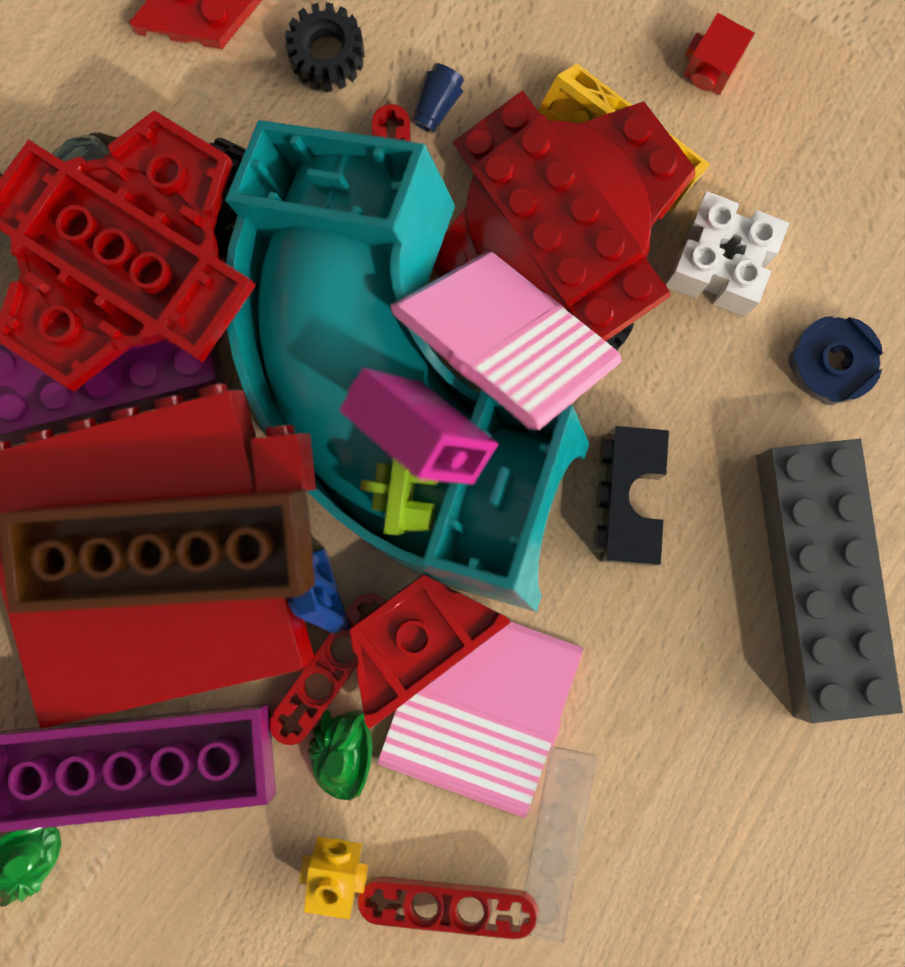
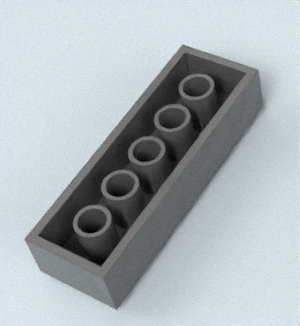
(828, 582)

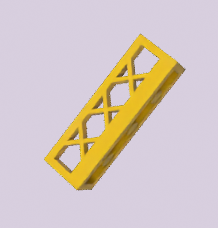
(580, 96)

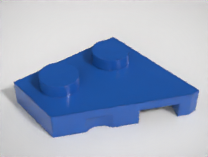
(323, 602)

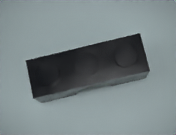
(625, 534)

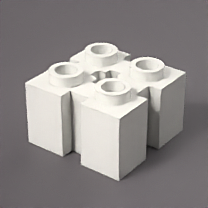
(748, 242)

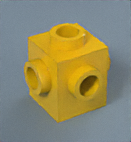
(334, 867)

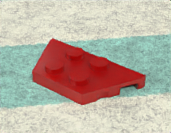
(200, 21)
(415, 641)

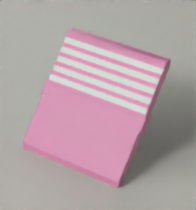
(508, 338)
(487, 720)

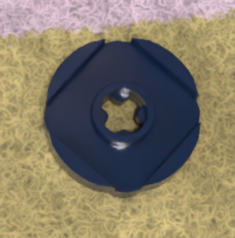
(861, 363)

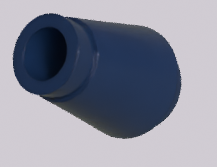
(437, 96)

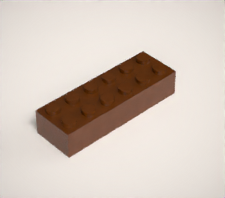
(158, 551)

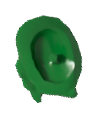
(341, 754)
(26, 861)

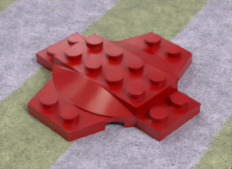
(570, 206)
(117, 251)

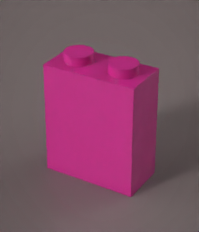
(417, 427)

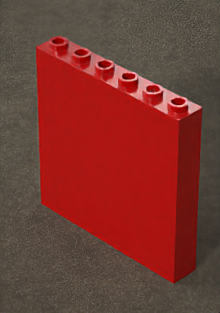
(146, 654)

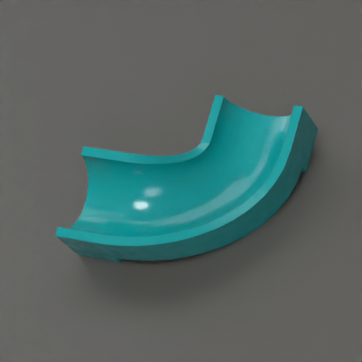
(331, 240)

